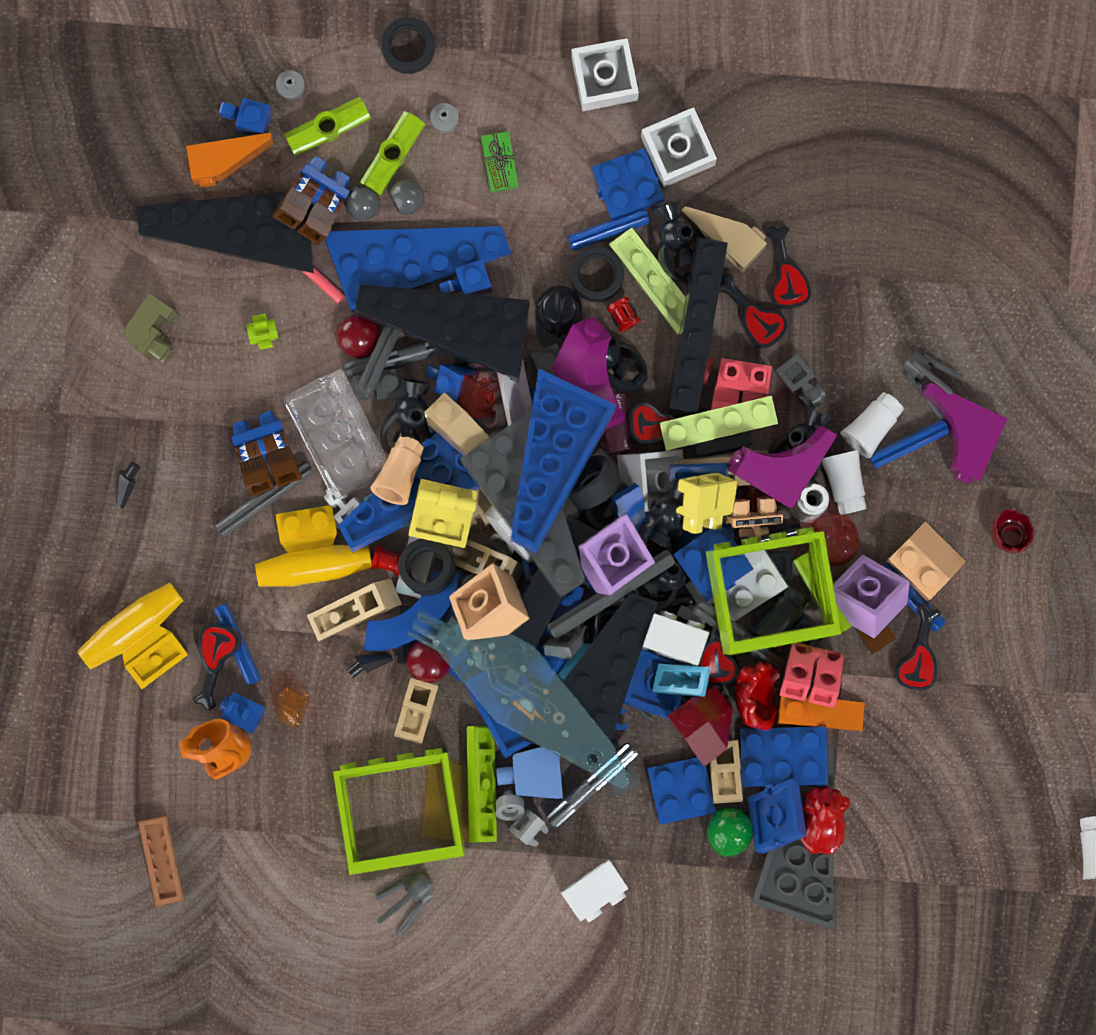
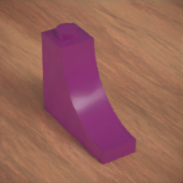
(584, 362)
(972, 430)
(783, 473)

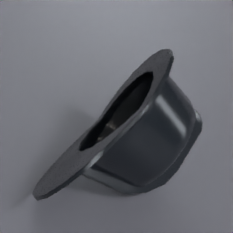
(556, 313)

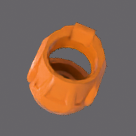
(228, 751)

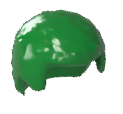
(729, 831)

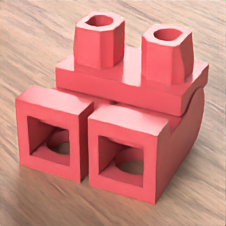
(740, 376)
(815, 665)

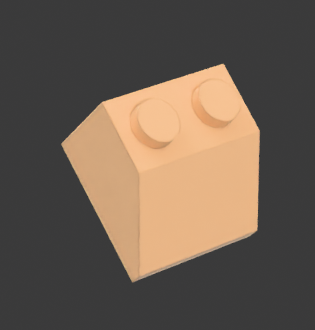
(926, 561)
(489, 605)

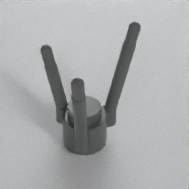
(918, 367)
(418, 888)

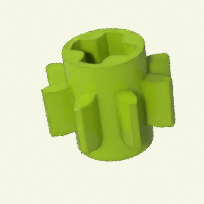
(262, 331)

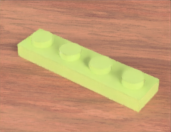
(650, 277)
(718, 423)

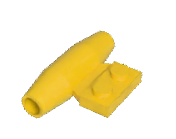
(310, 550)
(137, 635)

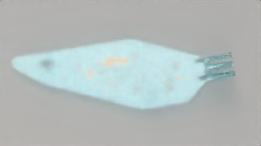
(523, 695)

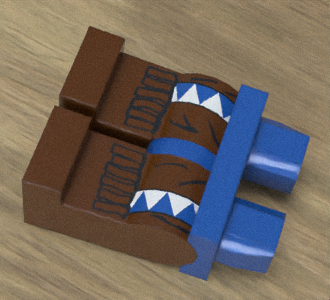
(320, 193)
(258, 446)

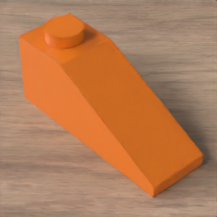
(221, 158)
(844, 715)

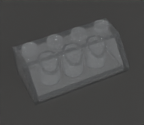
(337, 433)

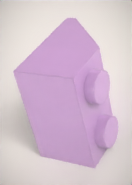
(614, 556)
(870, 595)

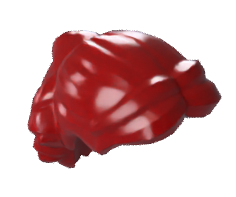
(755, 695)
(824, 820)

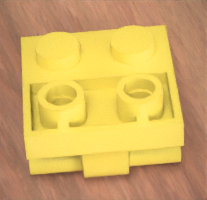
(443, 513)

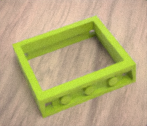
(823, 583)
(377, 766)

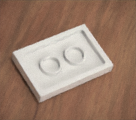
(753, 588)

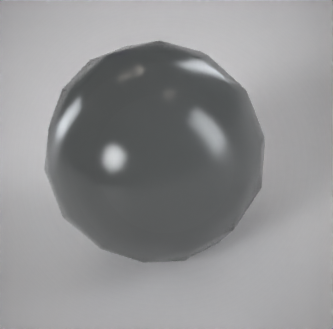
(407, 196)
(362, 203)

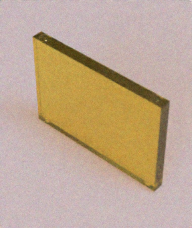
(436, 813)

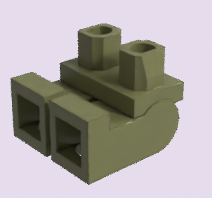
(145, 329)

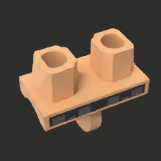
(765, 515)

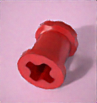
(623, 314)
(386, 560)

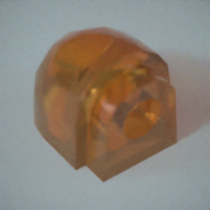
(291, 707)

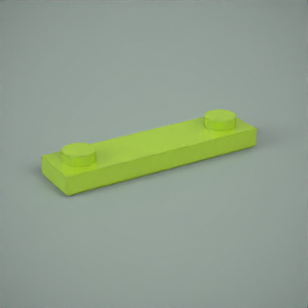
(481, 785)

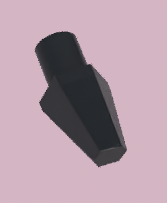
(126, 483)
(368, 663)

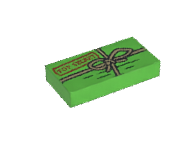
(499, 162)

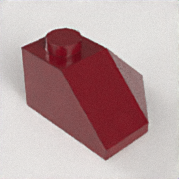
(704, 724)

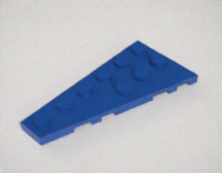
(410, 255)
(559, 443)
(379, 518)

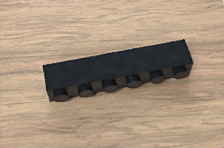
(696, 324)
(540, 598)

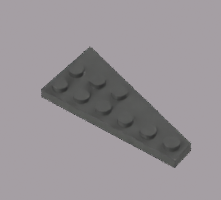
(497, 472)
(797, 880)

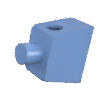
(534, 774)

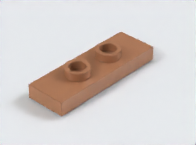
(161, 860)

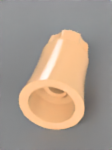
(398, 471)

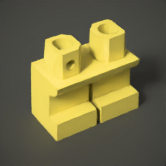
(706, 501)

